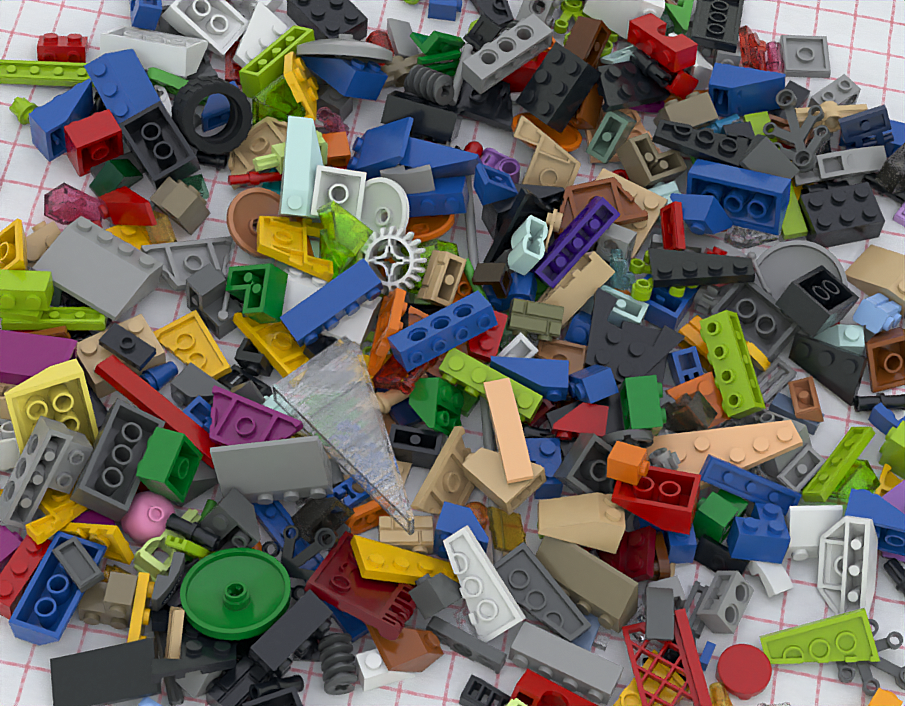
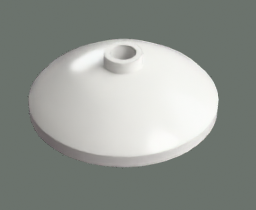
(383, 199)

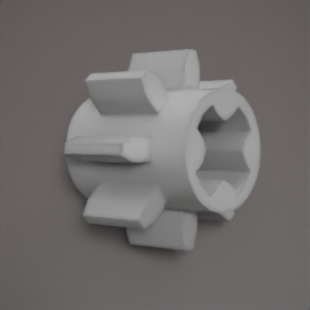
(707, 298)
(664, 459)

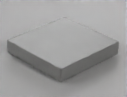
(805, 56)

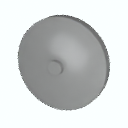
(345, 48)
(792, 260)

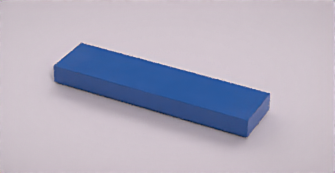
(747, 484)

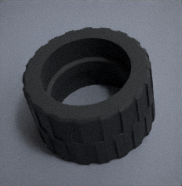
(237, 126)

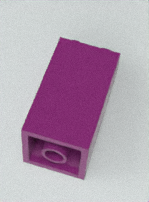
(28, 354)

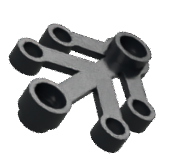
(292, 564)

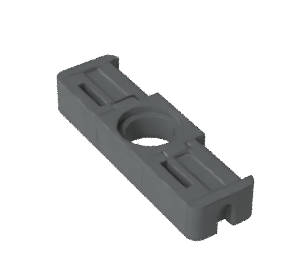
(467, 644)

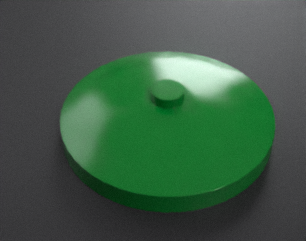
(235, 593)

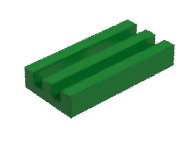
(447, 68)

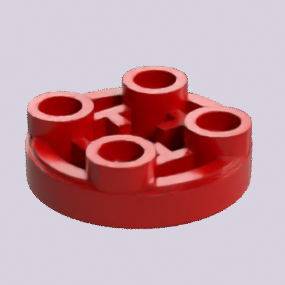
(744, 670)

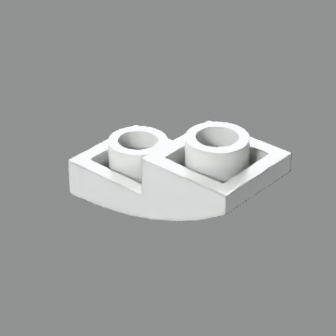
(772, 575)

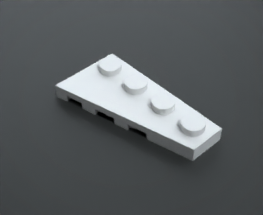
(486, 595)

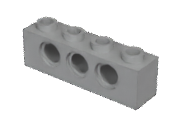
(506, 53)
(34, 471)

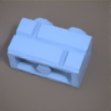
(878, 313)

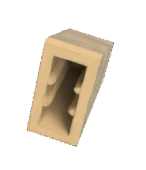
(487, 474)

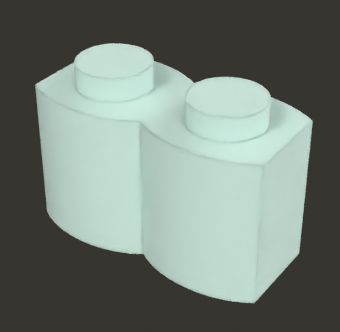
(527, 245)

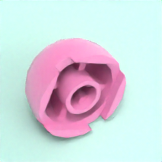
(147, 516)

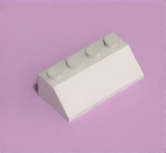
(157, 49)
(355, 327)

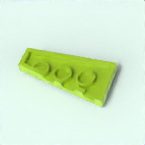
(834, 638)

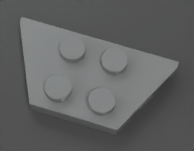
(188, 257)

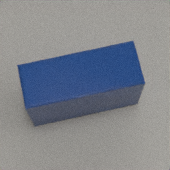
(706, 655)

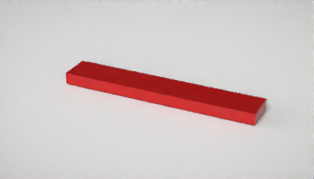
(154, 403)

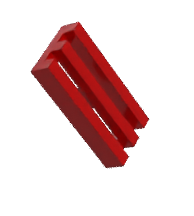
(673, 227)

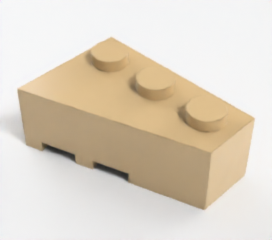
(578, 285)

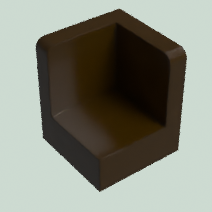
(495, 275)

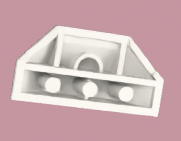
(848, 565)

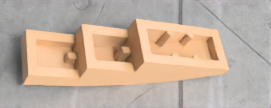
(508, 430)

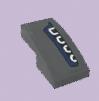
(166, 585)

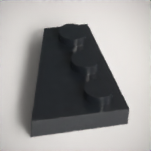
(830, 365)

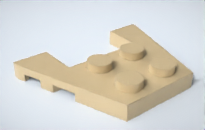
(549, 162)

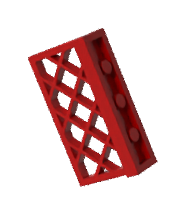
(687, 656)

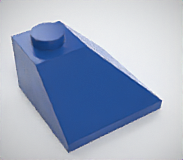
(702, 213)

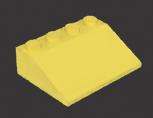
(54, 393)

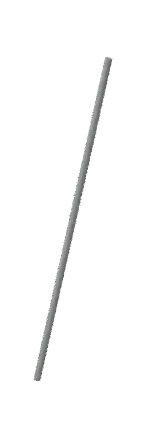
(487, 428)

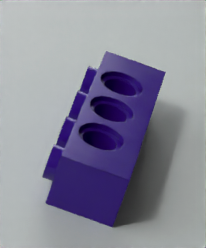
(575, 241)

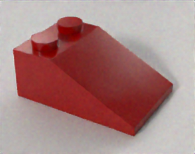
(662, 498)

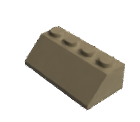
(590, 582)

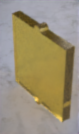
(505, 529)

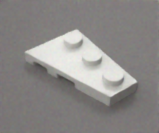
(260, 33)

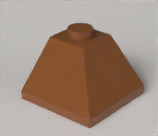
(886, 359)
(411, 651)

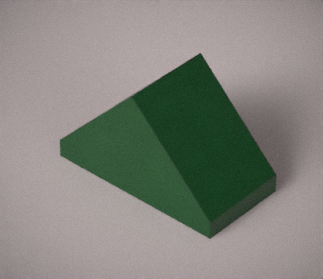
(115, 175)

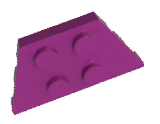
(245, 421)

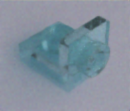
(621, 278)

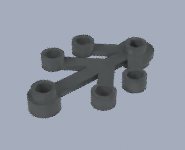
(798, 135)
(883, 664)

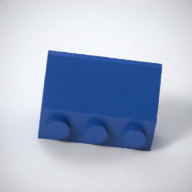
(122, 83)

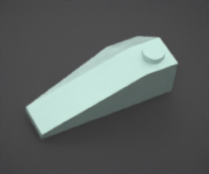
(299, 168)

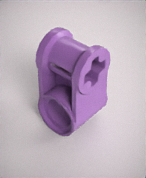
(502, 163)

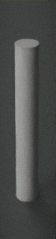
(458, 80)

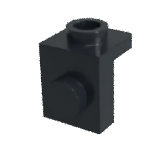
(483, 31)
(251, 361)

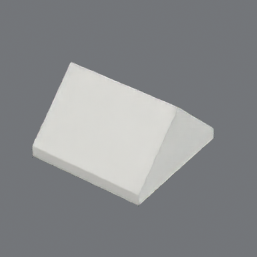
(340, 185)

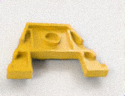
(288, 244)
(58, 512)

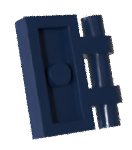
(865, 124)

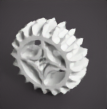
(393, 250)

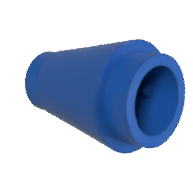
(160, 375)

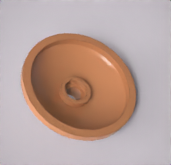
(244, 215)

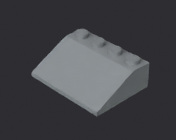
(100, 268)
(274, 469)

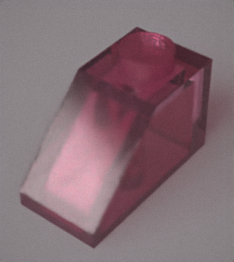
(67, 204)

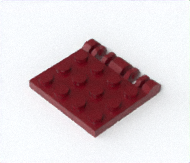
(374, 602)

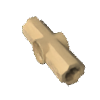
(832, 114)

